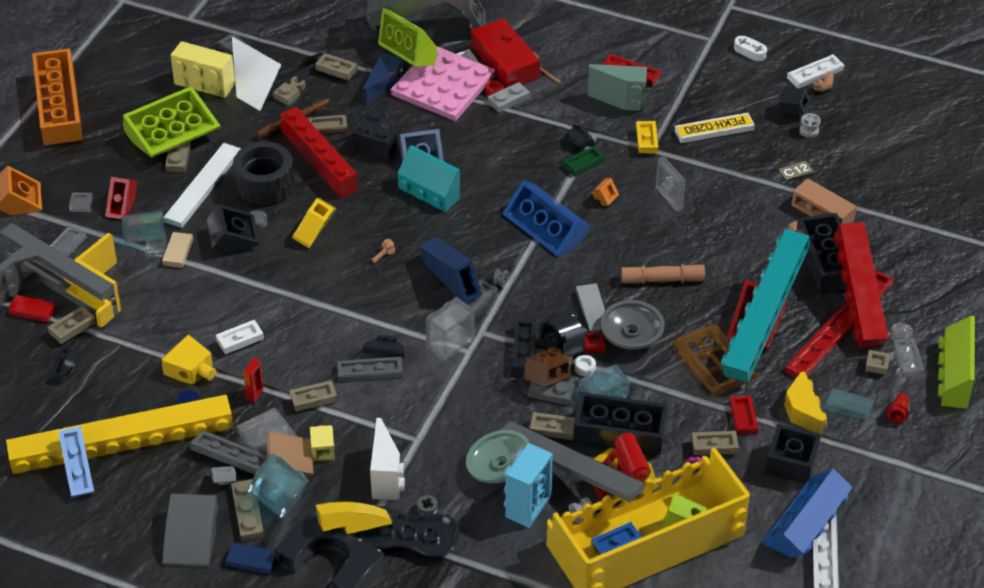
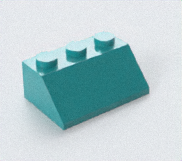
(429, 179)

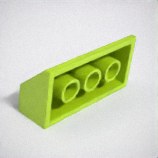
(406, 40)
(957, 363)

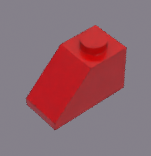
(120, 197)

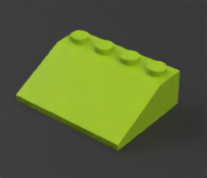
(169, 122)

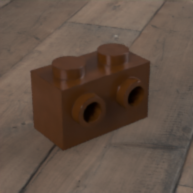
(547, 367)

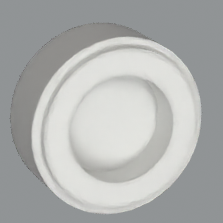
(585, 365)

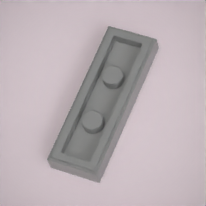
(591, 306)

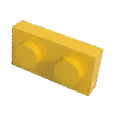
(647, 136)

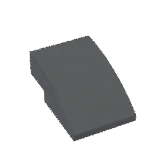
(190, 530)

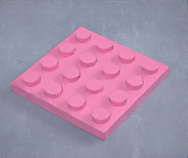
(445, 87)

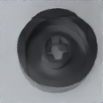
(564, 333)

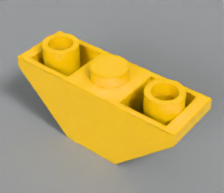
(314, 222)
(804, 406)

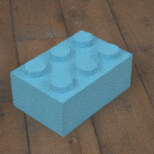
(528, 484)

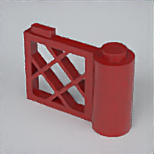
(629, 461)

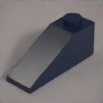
(383, 76)

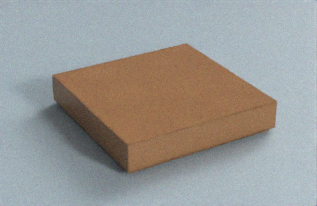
(293, 449)

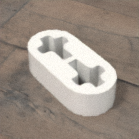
(750, 48)

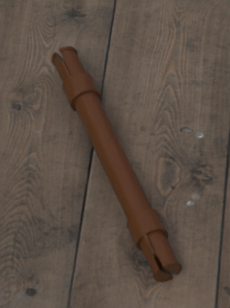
(313, 108)

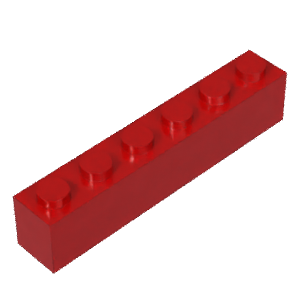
(319, 152)
(861, 285)

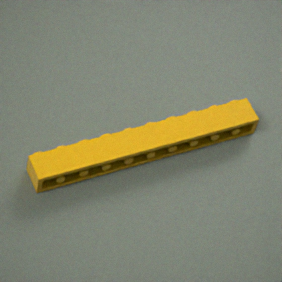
(124, 433)

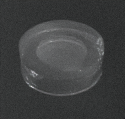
(260, 218)
(901, 331)

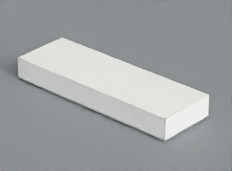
(815, 71)

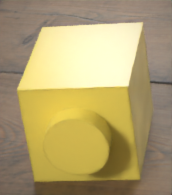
(322, 443)

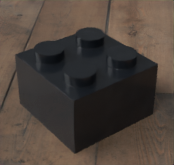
(793, 453)

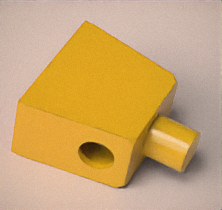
(188, 362)

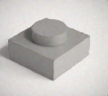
(223, 475)

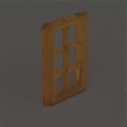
(698, 367)

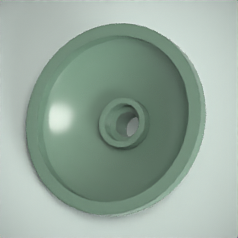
(493, 454)

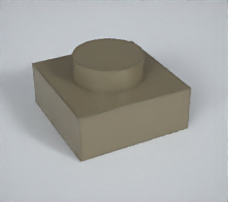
(877, 362)

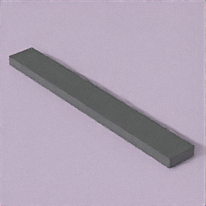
(583, 466)

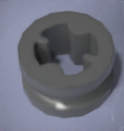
(500, 278)
(424, 501)

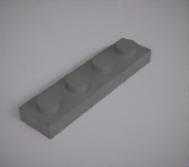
(228, 452)

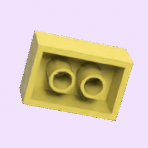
(203, 69)

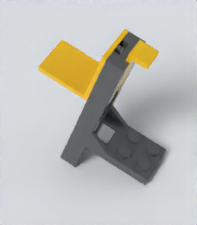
(76, 279)

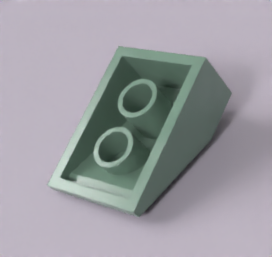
(618, 85)

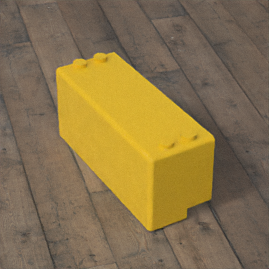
(658, 549)

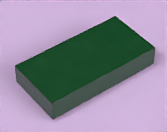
(583, 161)

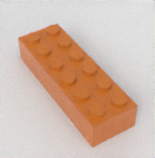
(57, 97)

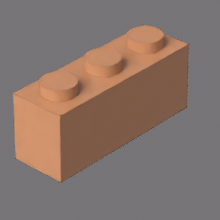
(817, 200)

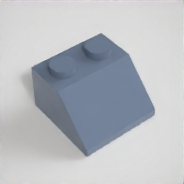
(427, 141)

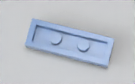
(76, 461)

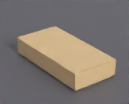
(177, 250)

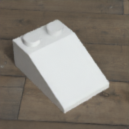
(386, 468)

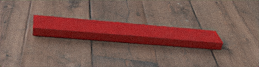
(829, 335)

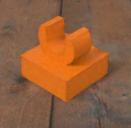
(605, 192)

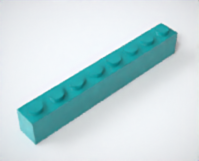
(765, 306)

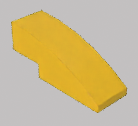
(351, 516)

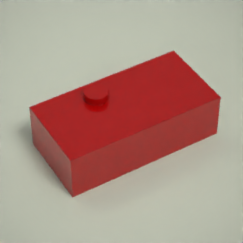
(506, 53)

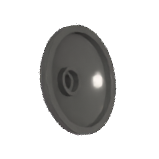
(632, 324)

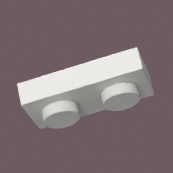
(239, 336)

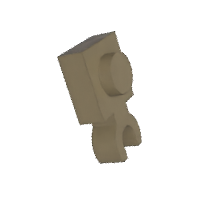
(289, 92)

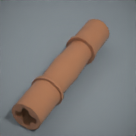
(681, 273)

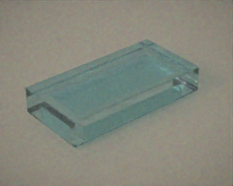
(850, 404)

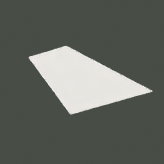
(253, 74)

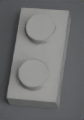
(509, 97)

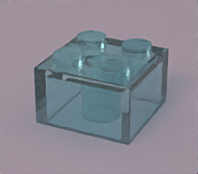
(278, 485)

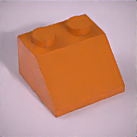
(19, 193)

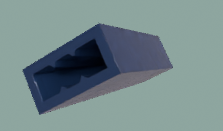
(451, 268)

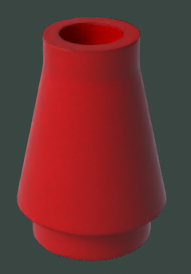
(899, 409)

